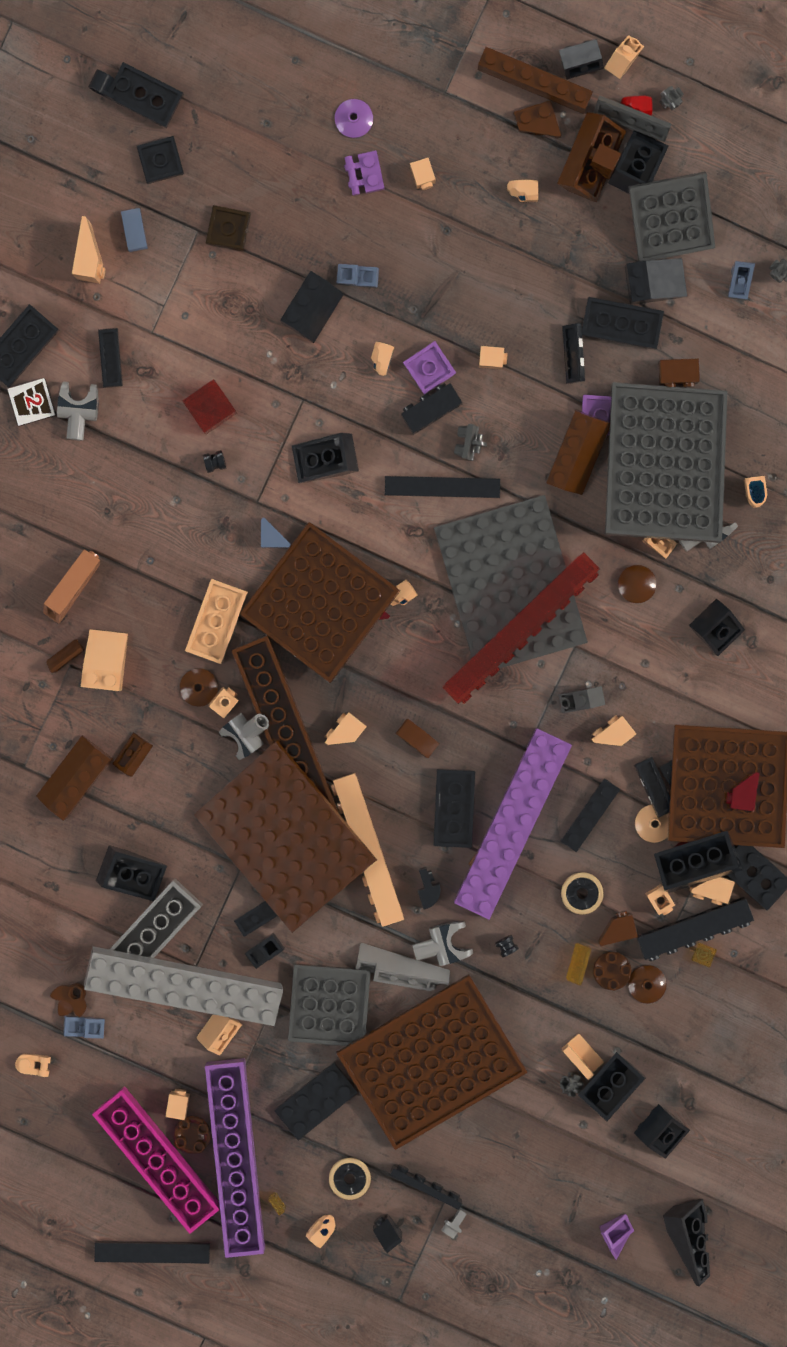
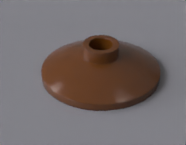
(206, 680)
(645, 974)

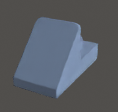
(741, 279)

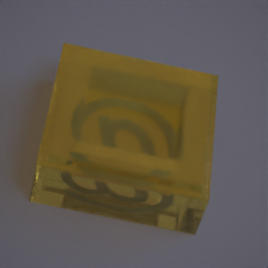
(704, 954)
(277, 1203)

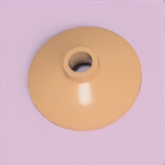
(644, 828)

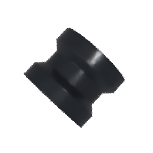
(506, 946)

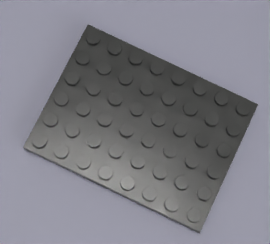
(666, 462)
(499, 567)

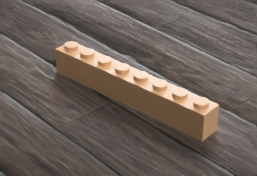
(377, 875)

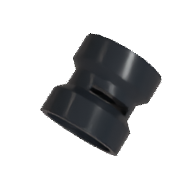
(214, 461)

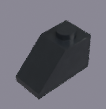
(387, 1232)

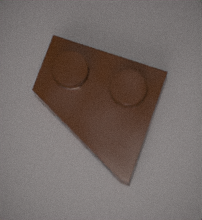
(538, 120)

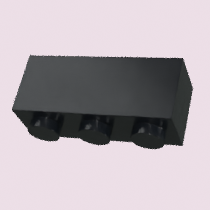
(431, 408)

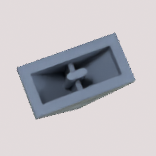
(271, 537)

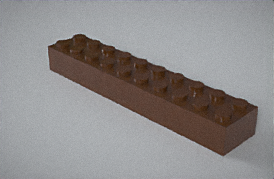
(274, 700)

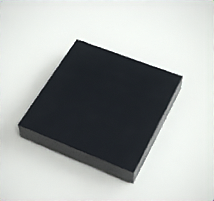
(160, 160)

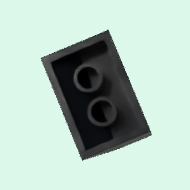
(312, 307)
(612, 1086)

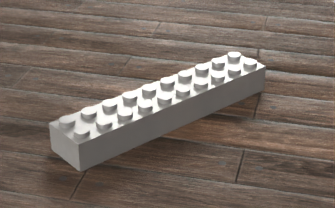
(183, 986)

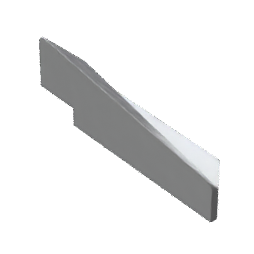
(399, 969)

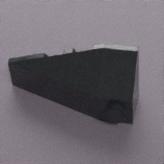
(687, 1231)

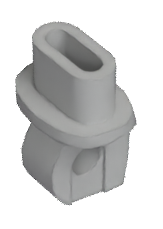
(451, 1227)

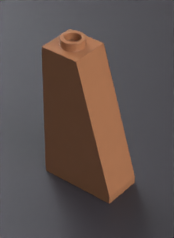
(71, 586)

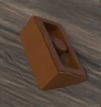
(64, 656)
(132, 754)

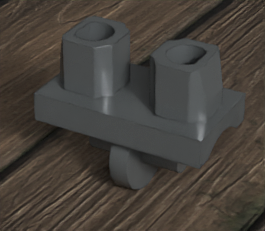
(472, 443)

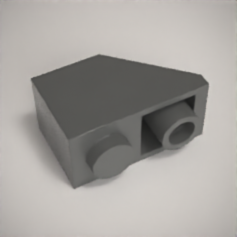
(582, 699)

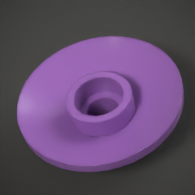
(349, 127)

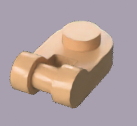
(26, 1064)

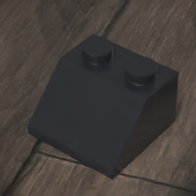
(717, 627)
(661, 1131)

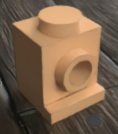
(665, 907)

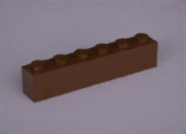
(534, 80)

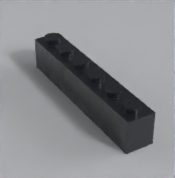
(695, 928)

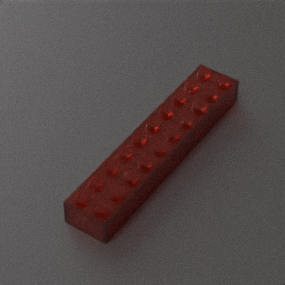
(523, 625)

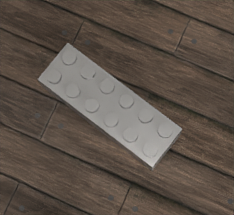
(159, 922)

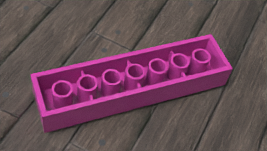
(157, 1159)

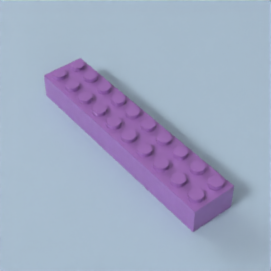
(512, 823)
(235, 1157)

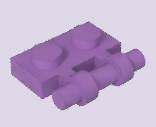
(370, 171)

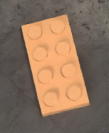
(216, 621)

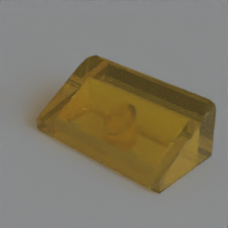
(578, 963)

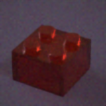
(209, 406)

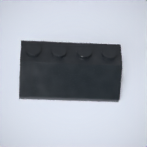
(697, 862)

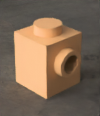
(224, 701)

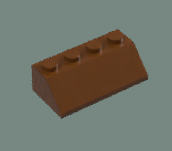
(577, 173)
(578, 452)
(73, 778)

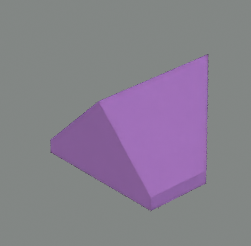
(616, 1233)

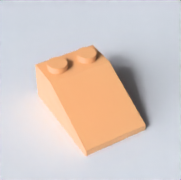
(87, 260)
(104, 660)

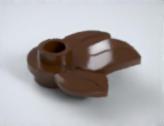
(69, 1001)

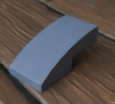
(134, 230)
(357, 275)
(83, 1027)

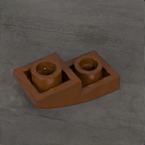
(417, 738)

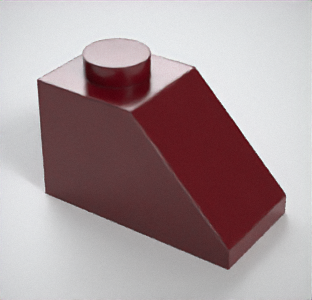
(744, 794)

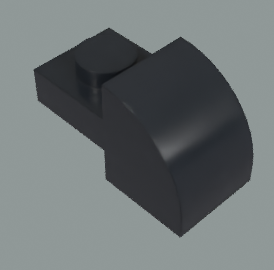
(430, 893)
(265, 950)

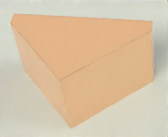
(661, 546)

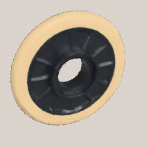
(570, 889)
(349, 1166)

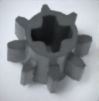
(671, 98)
(779, 270)
(571, 1084)

